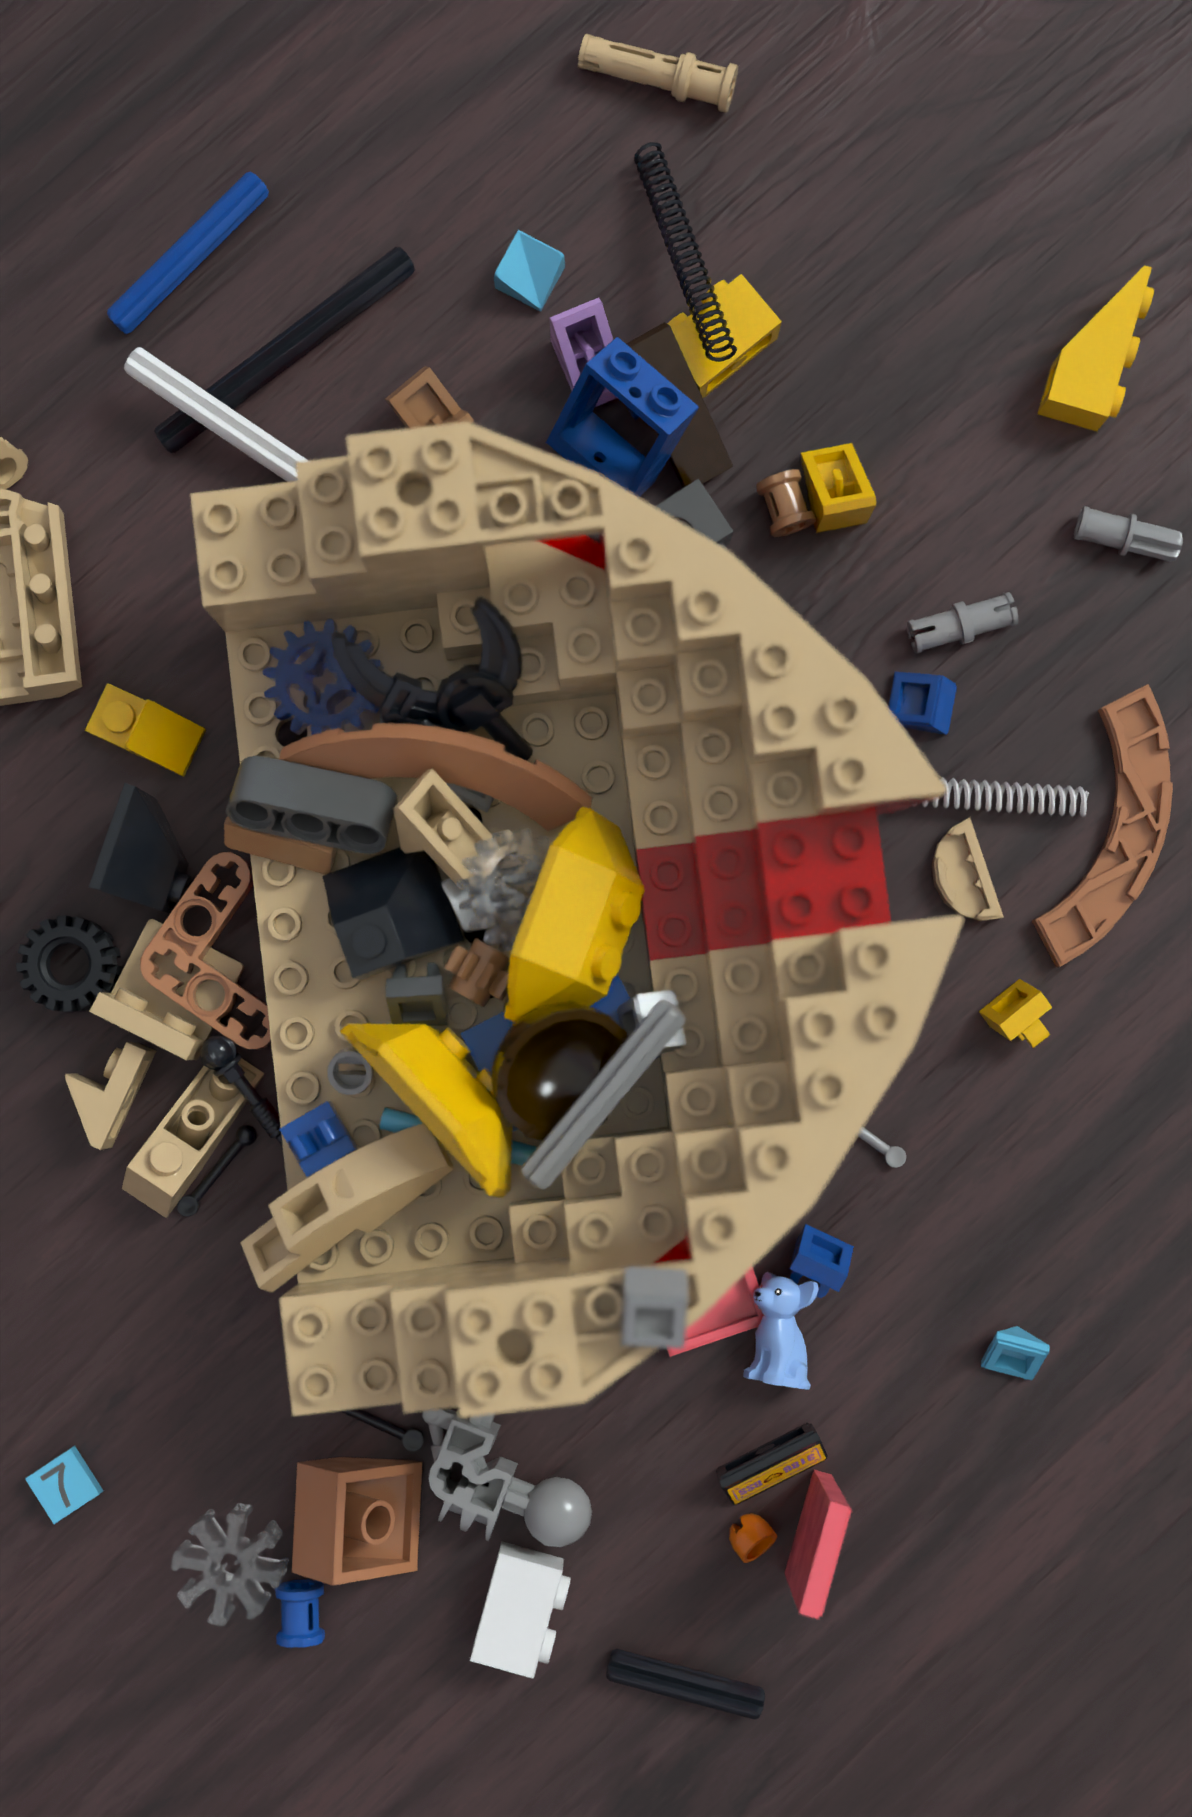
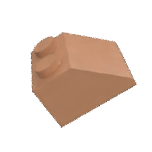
(356, 1518)

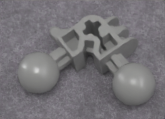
(553, 1510)

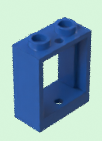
(583, 435)

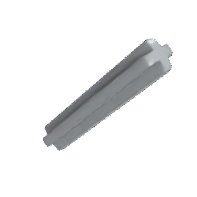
(603, 1094)

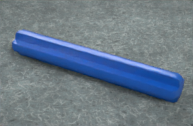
(188, 252)

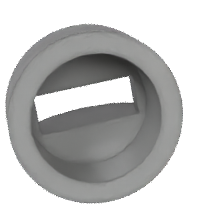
(349, 1081)

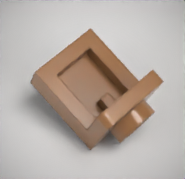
(425, 402)

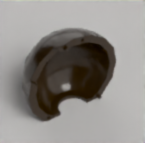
(550, 1063)

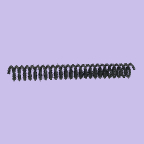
(669, 242)

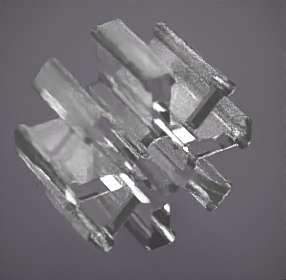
(246, 1578)

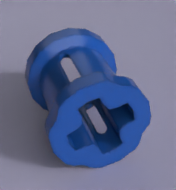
(300, 1613)

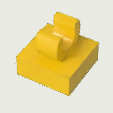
(1018, 1013)

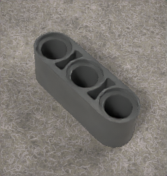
(312, 805)

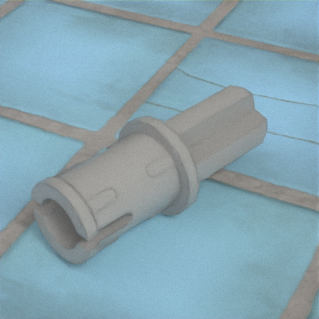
(1128, 534)

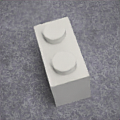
(518, 1610)

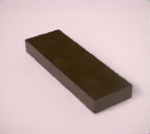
(700, 449)

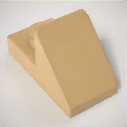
(440, 823)
(106, 1107)

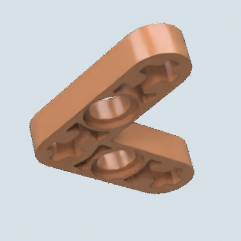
(192, 949)

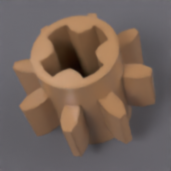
(478, 972)

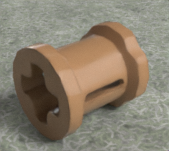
(785, 503)

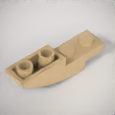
(342, 1197)

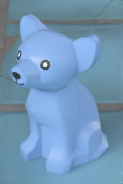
(779, 1342)

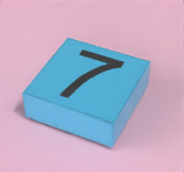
(64, 1484)

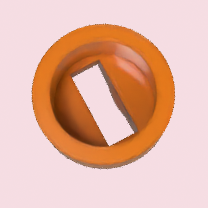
(751, 1539)

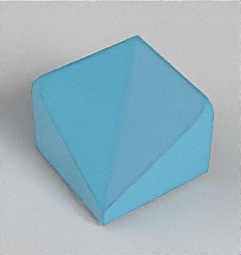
(529, 270)

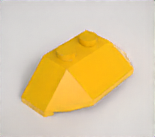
(575, 918)
(444, 1093)

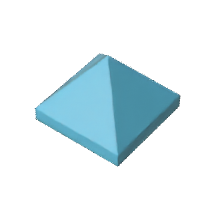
(1015, 1353)

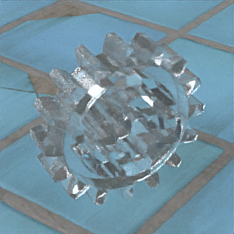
(493, 903)

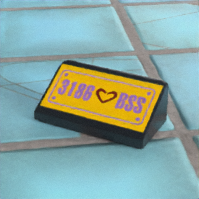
(771, 1464)

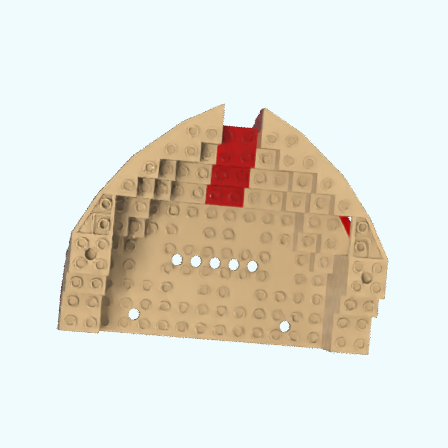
(751, 810)

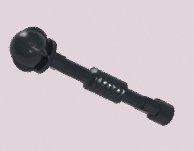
(221, 1055)

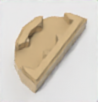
(963, 876)

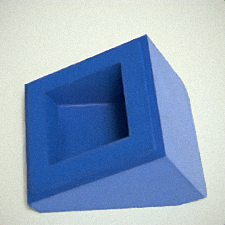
(922, 701)

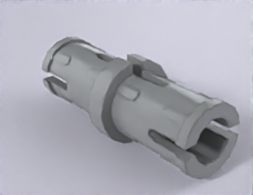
(962, 622)

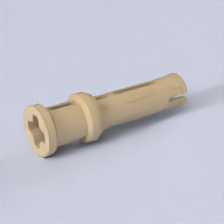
(681, 75)

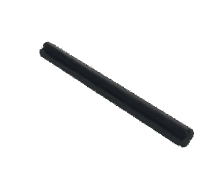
(293, 343)

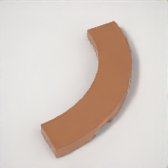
(454, 756)
(1134, 833)

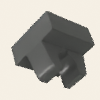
(417, 998)

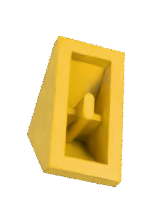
(837, 487)

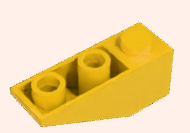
(1088, 369)

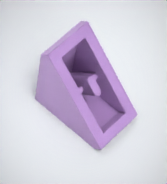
(578, 337)

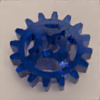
(300, 677)

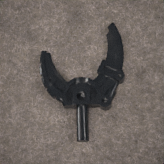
(464, 699)

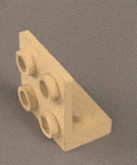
(155, 1016)

